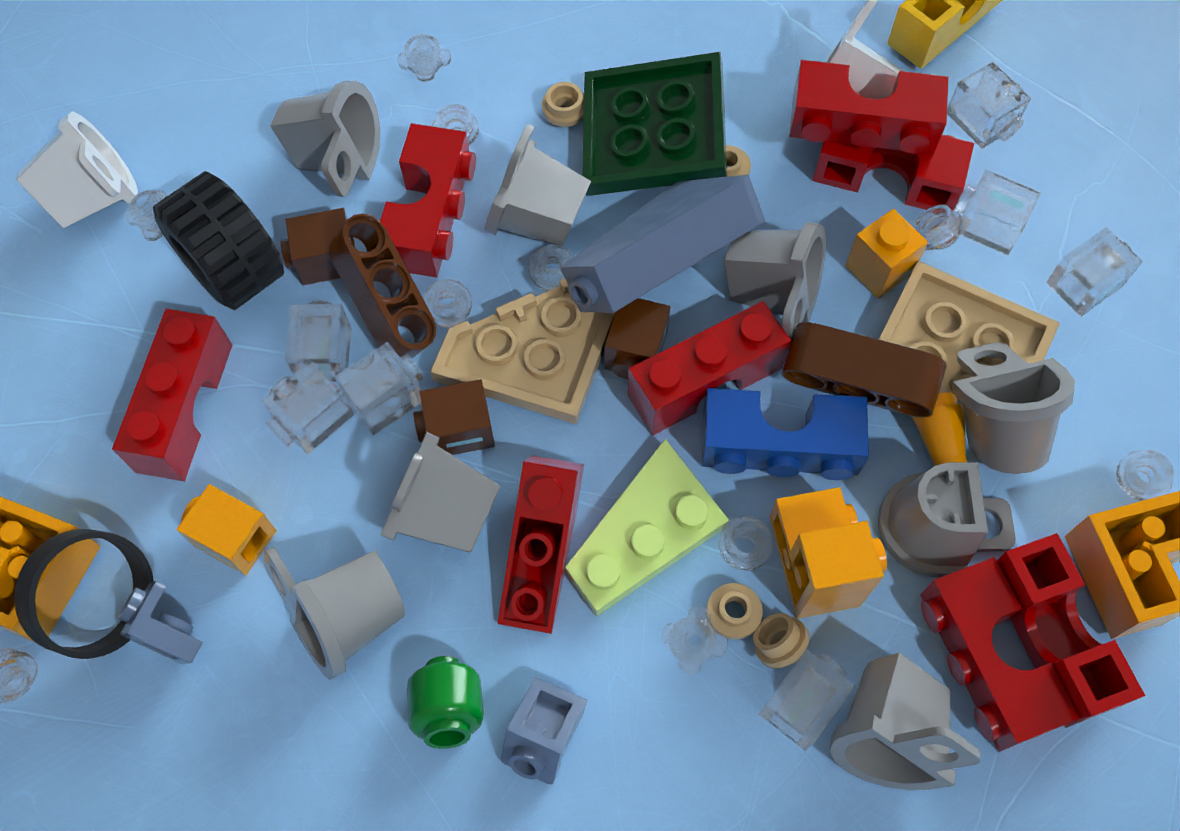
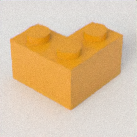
(20, 534)
(825, 552)
(1129, 562)

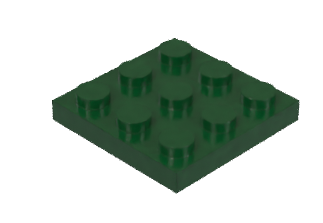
(654, 124)

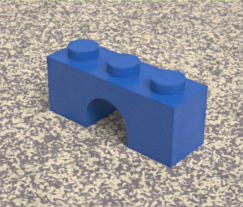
(741, 439)

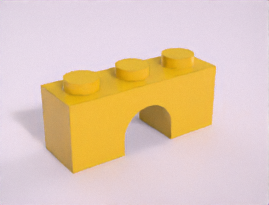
(930, 26)

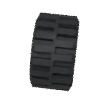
(219, 240)

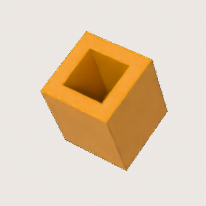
(886, 253)
(226, 528)

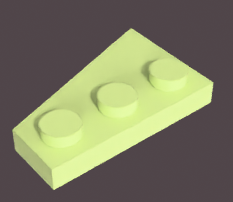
(645, 531)

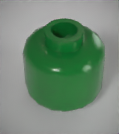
(444, 702)

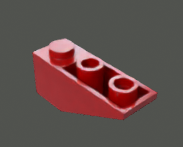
(540, 542)

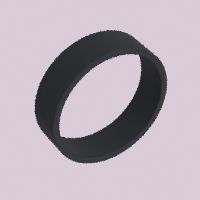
(35, 565)

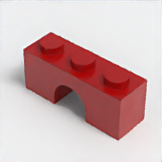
(833, 112)
(436, 164)
(929, 177)
(677, 379)
(158, 424)
(1052, 631)
(1008, 701)

